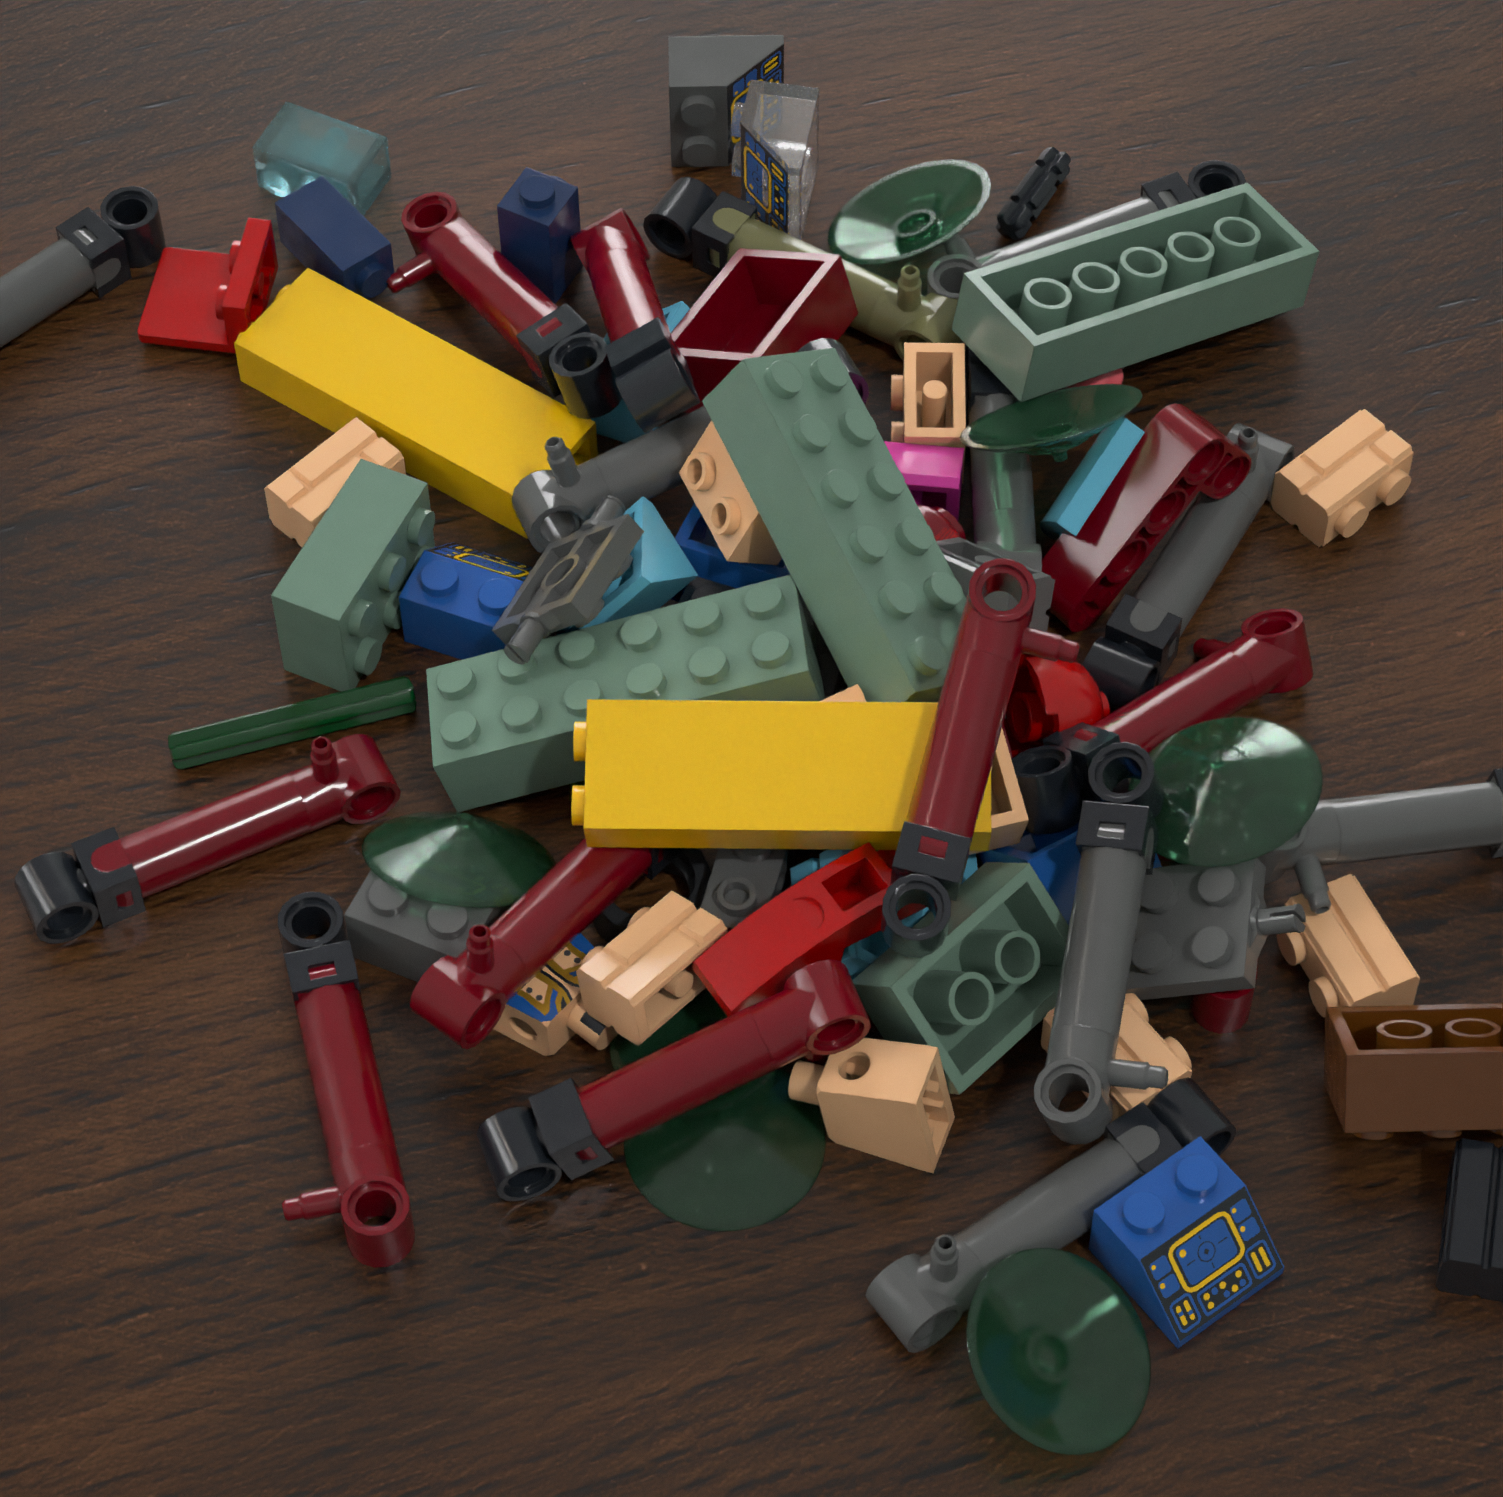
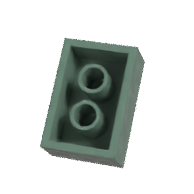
(349, 576)
(985, 980)

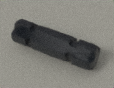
(1033, 193)

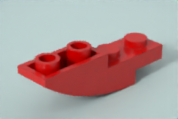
(799, 928)

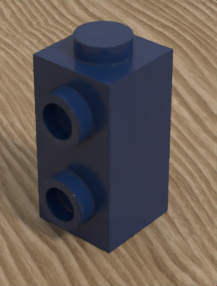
(536, 230)
(334, 238)

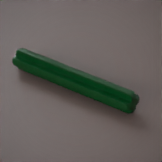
(292, 722)

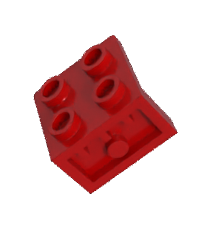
(211, 296)

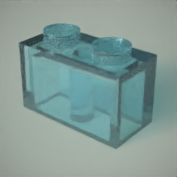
(308, 144)

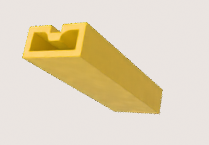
(442, 408)
(752, 774)

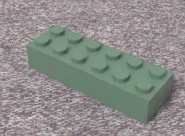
(1133, 291)
(842, 521)
(511, 725)

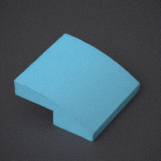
(1091, 479)

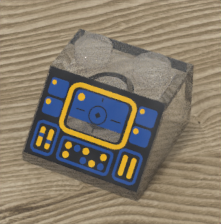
(777, 152)

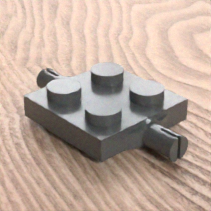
(569, 580)
(1204, 929)

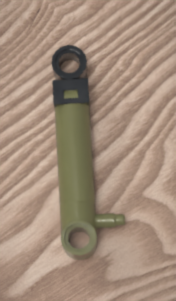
(715, 227)

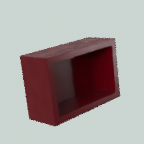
(763, 308)

